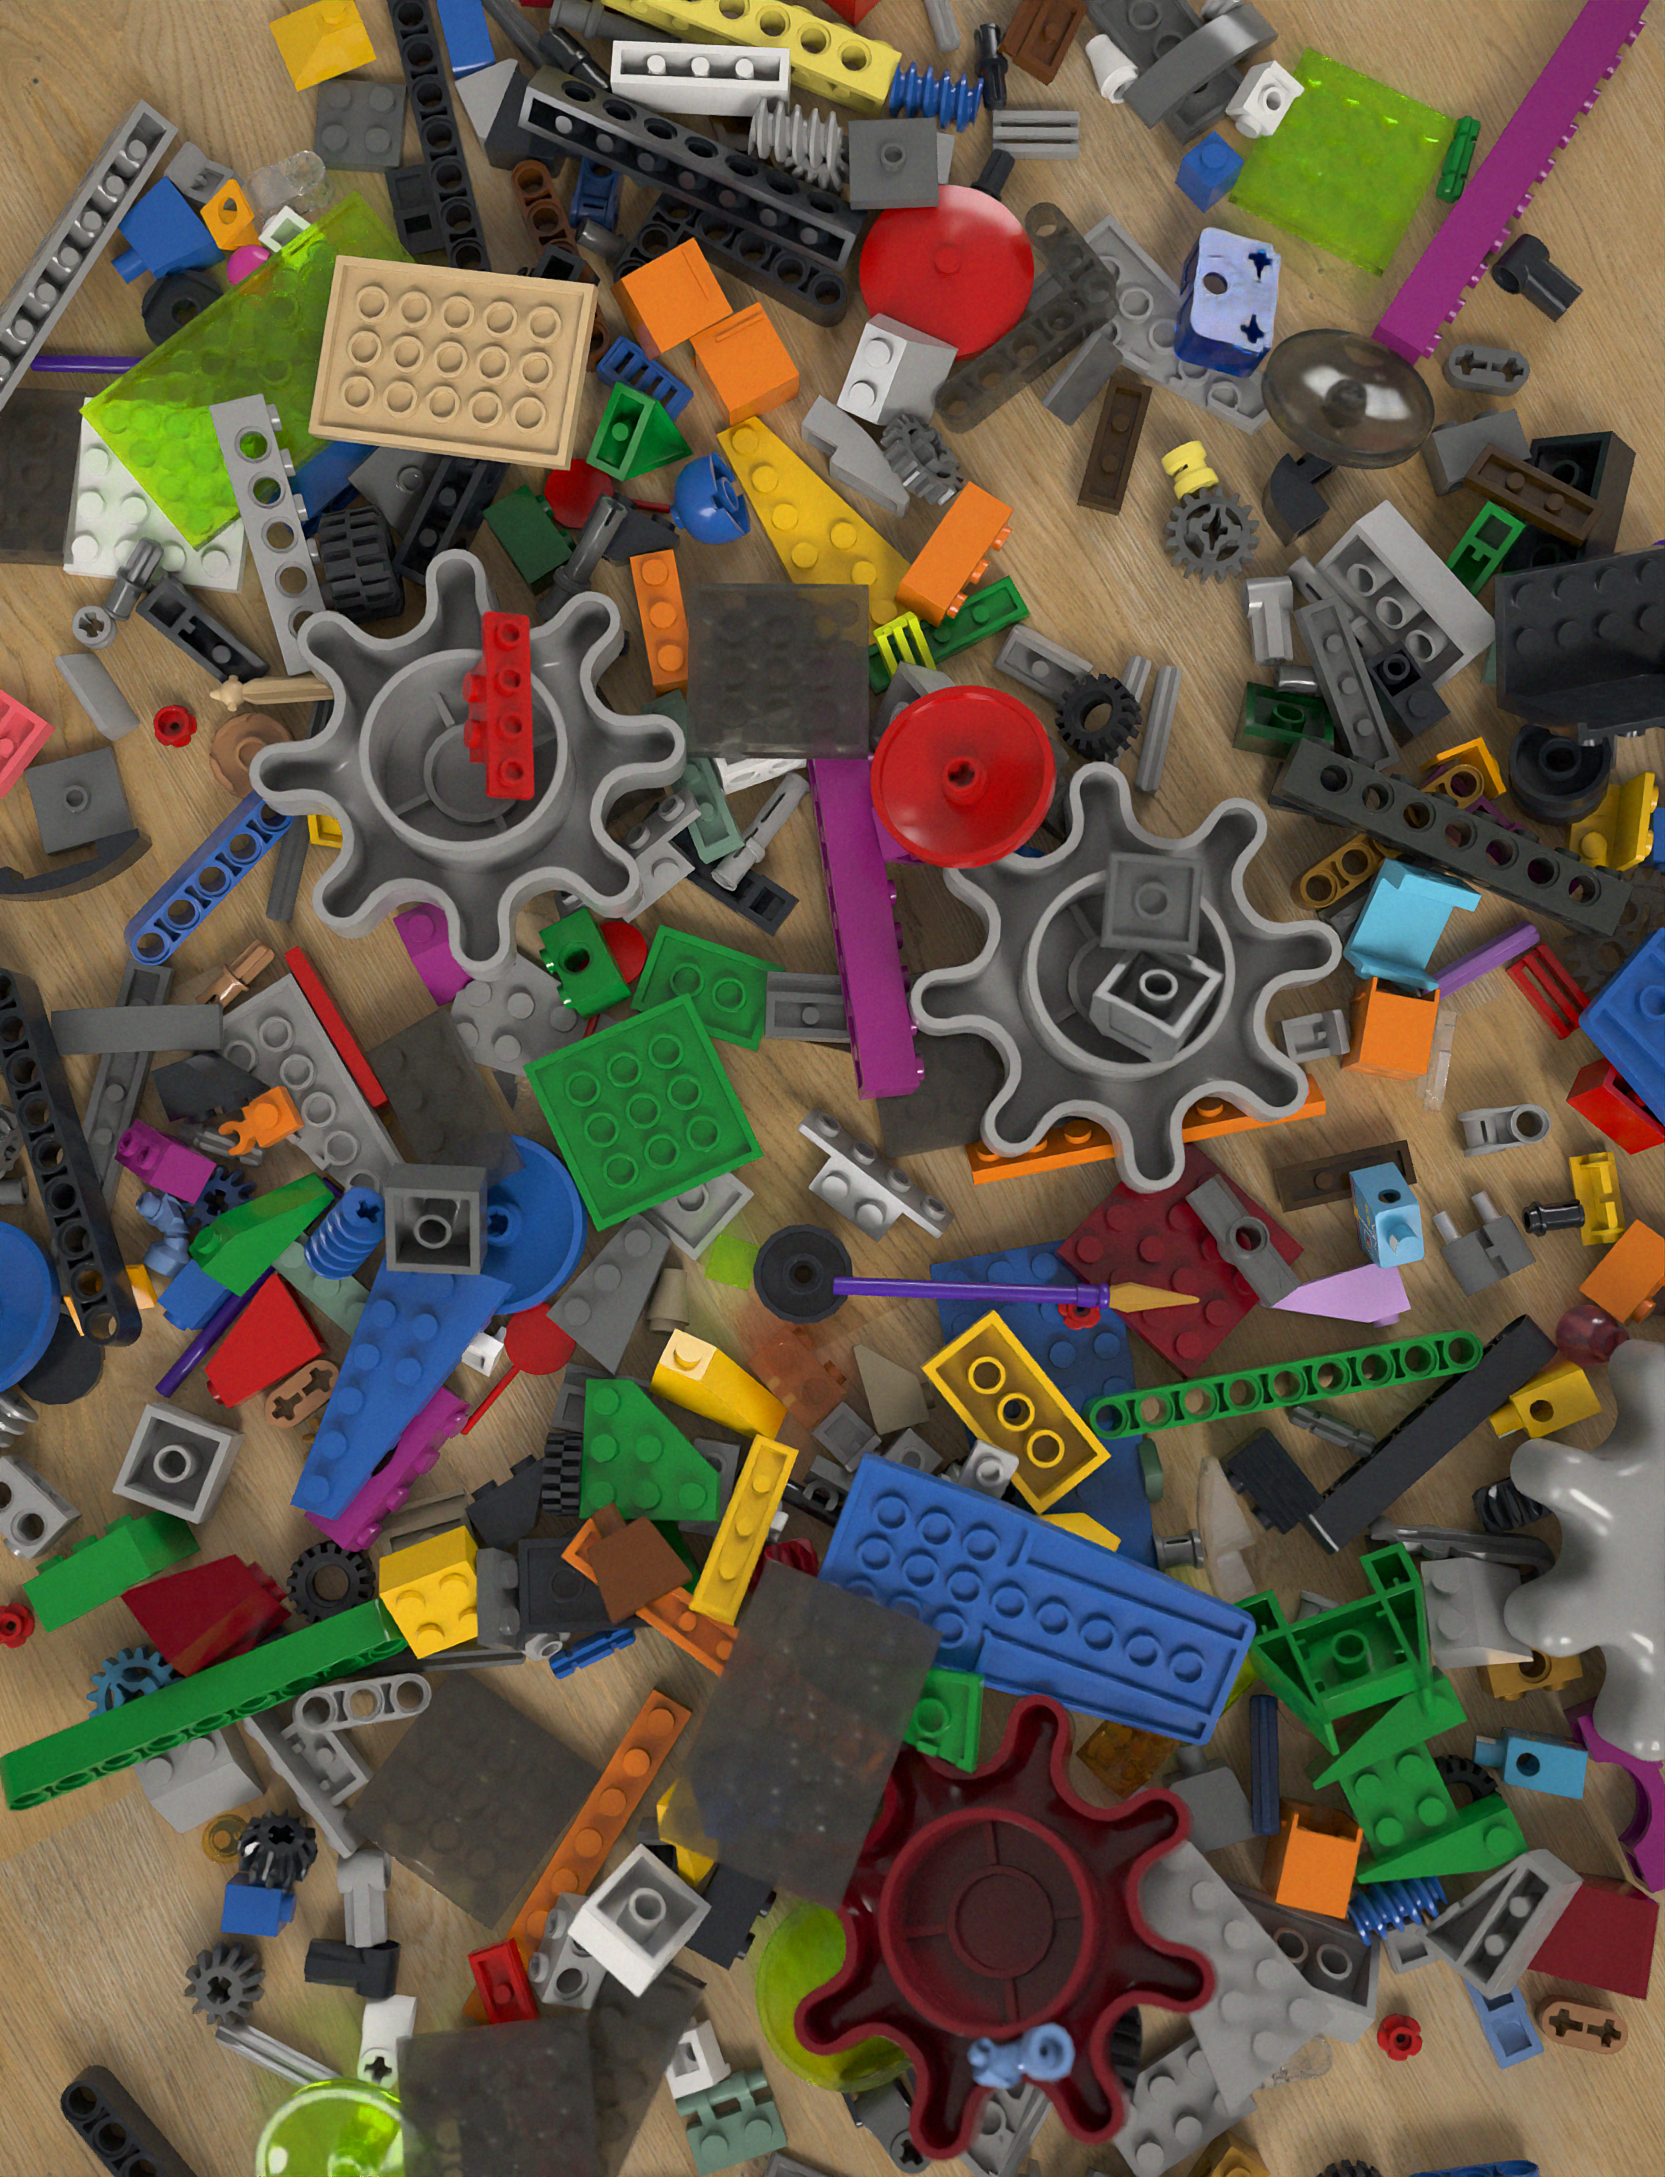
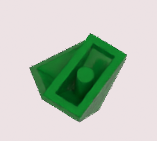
(635, 435)

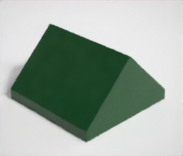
(1276, 720)

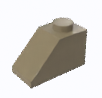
(892, 1392)

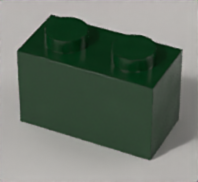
(529, 537)

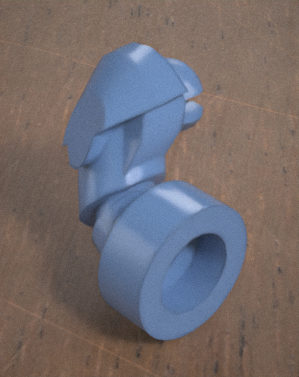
(169, 1216)
(1042, 2052)

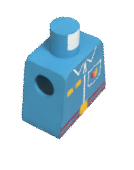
(1390, 1230)
(1553, 1766)

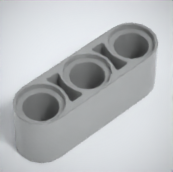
(384, 1707)

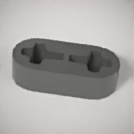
(1486, 368)

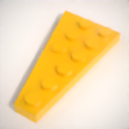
(810, 524)

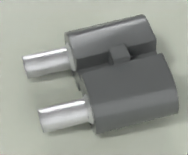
(1486, 1253)

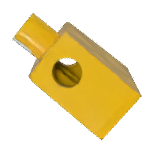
(1565, 1399)

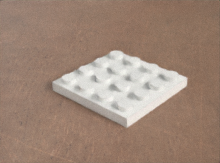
(119, 512)

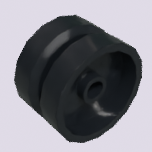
(1555, 778)
(776, 1270)

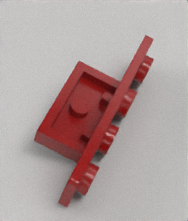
(501, 707)

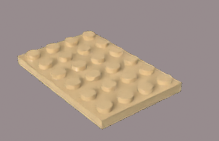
(453, 361)

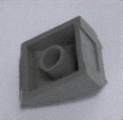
(1154, 1001)

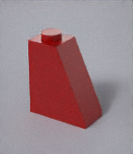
(265, 1345)

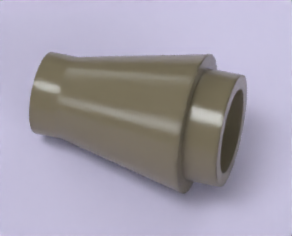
(669, 1303)

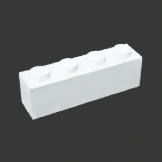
(700, 77)

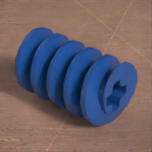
(935, 97)
(347, 1234)
(1392, 1903)

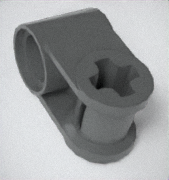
(886, 2116)

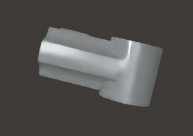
(1267, 606)
(364, 1881)

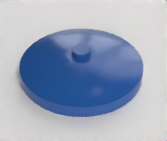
(534, 1228)
(27, 1303)

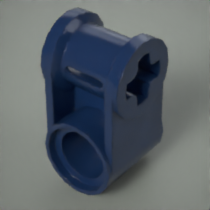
(596, 196)

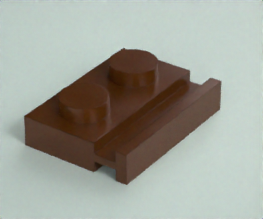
(1041, 35)

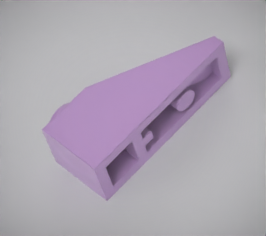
(1351, 1294)

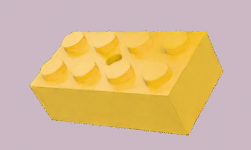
(988, 1369)

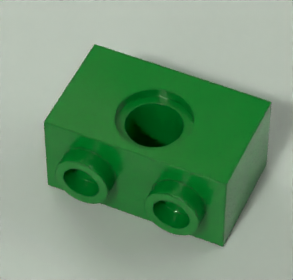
(601, 982)

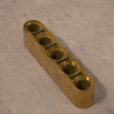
(1371, 853)

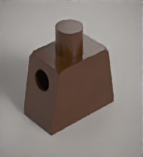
(632, 1564)

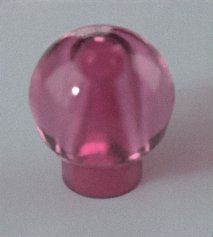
(1588, 1335)

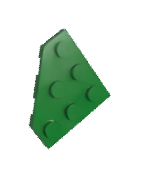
(641, 1459)

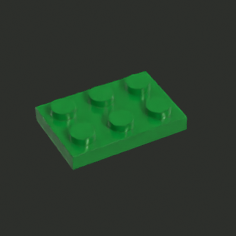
(721, 982)

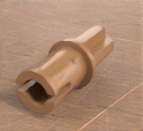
(238, 974)

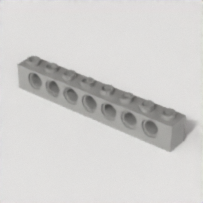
(78, 238)

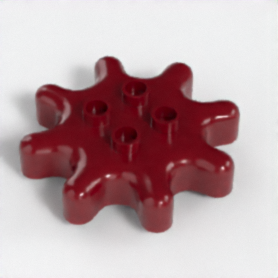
(1000, 1913)

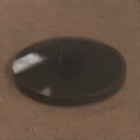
(1347, 399)

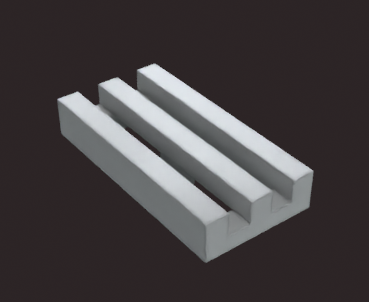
(1036, 127)

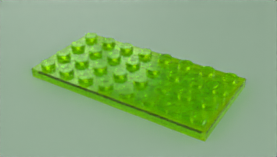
(246, 343)

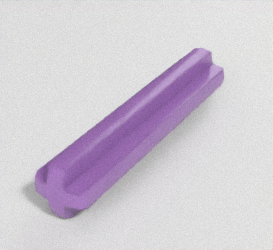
(1485, 958)

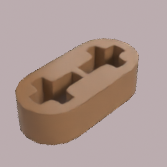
(298, 1385)
(1583, 2014)

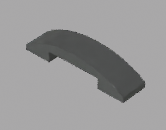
(1197, 60)
(138, 1029)

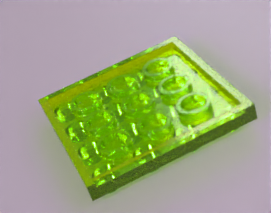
(1345, 163)

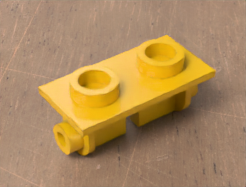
(1599, 1193)

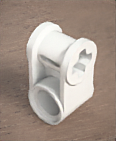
(382, 2024)

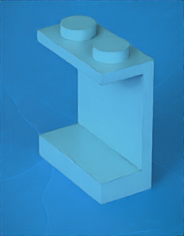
(1404, 923)

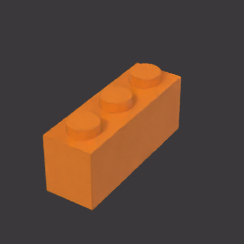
(955, 556)
(662, 619)

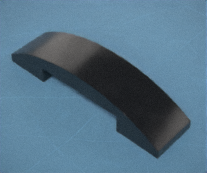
(115, 856)
(754, 899)

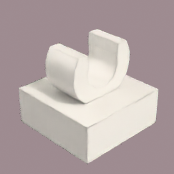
(485, 1352)

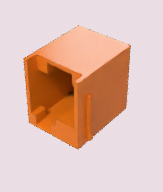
(671, 299)
(744, 366)
(1390, 1032)
(1312, 1857)

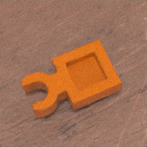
(267, 1121)

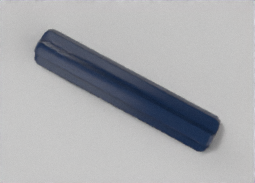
(1264, 1765)

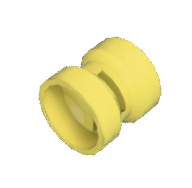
(1189, 469)

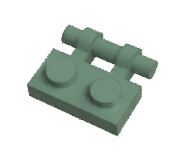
(735, 2133)

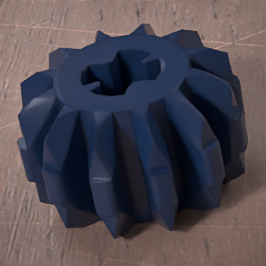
(219, 1184)

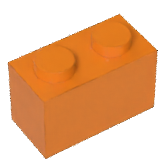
(1629, 1275)

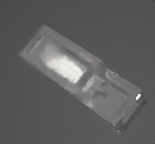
(1222, 1534)

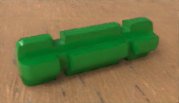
(1458, 160)

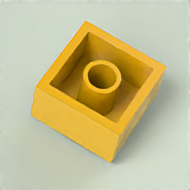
(433, 1591)

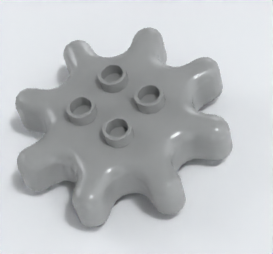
(417, 806)
(1045, 962)
(1611, 1555)

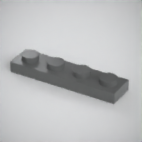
(1345, 682)

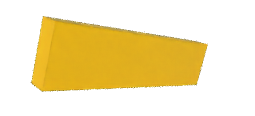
(743, 1530)

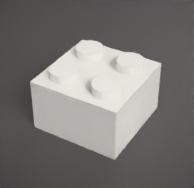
(638, 1919)

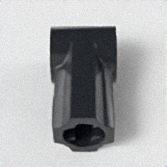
(1528, 271)
(366, 1969)

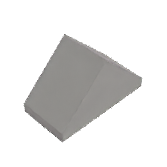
(482, 95)

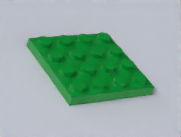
(643, 1111)

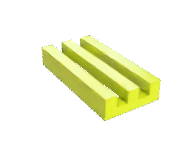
(918, 639)

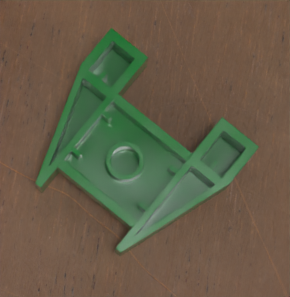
(1349, 1652)
(1404, 1800)

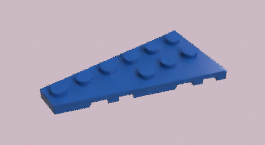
(394, 1366)

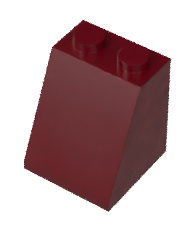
(209, 1612)
(1603, 1938)

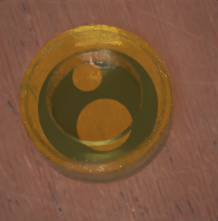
(221, 1838)

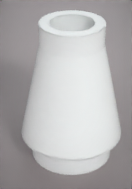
(1111, 67)

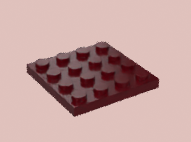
(1168, 1247)

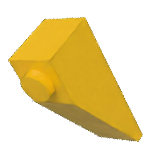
(715, 1387)

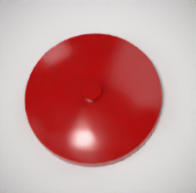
(950, 269)
(963, 776)

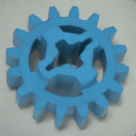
(126, 1682)

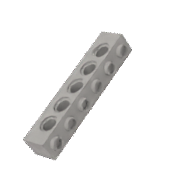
(233, 423)

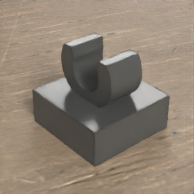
(830, 1480)

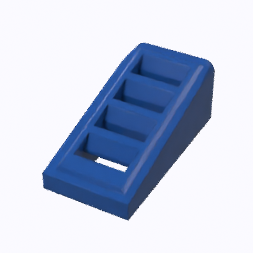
(626, 349)

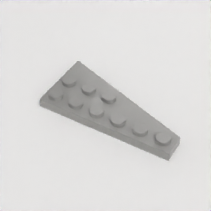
(1147, 327)
(517, 1019)
(287, 1045)
(1262, 1999)

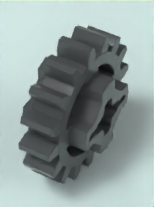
(922, 460)
(1194, 535)

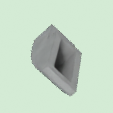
(854, 456)

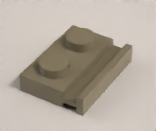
(426, 1519)

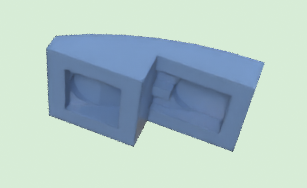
(1506, 2026)

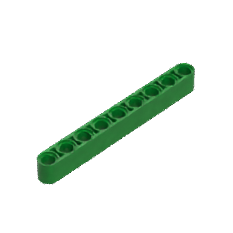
(1303, 1387)
(199, 1705)

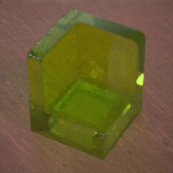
(732, 1261)

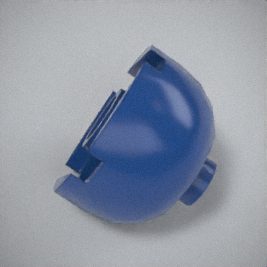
(708, 502)

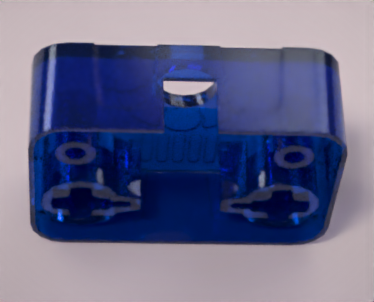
(1231, 328)

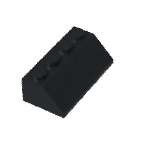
(1593, 464)

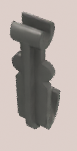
(1460, 1543)

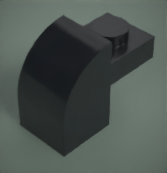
(1290, 499)

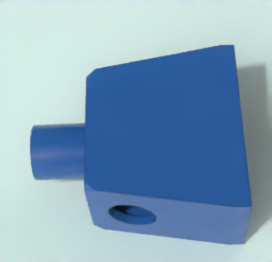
(164, 237)

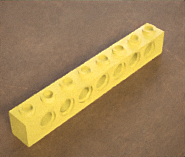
(818, 73)

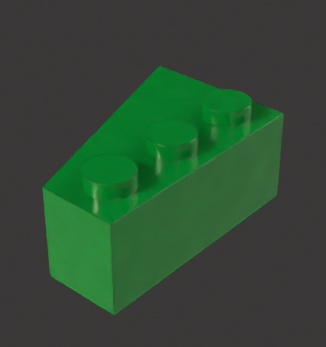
(107, 1566)

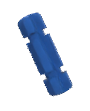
(590, 1651)

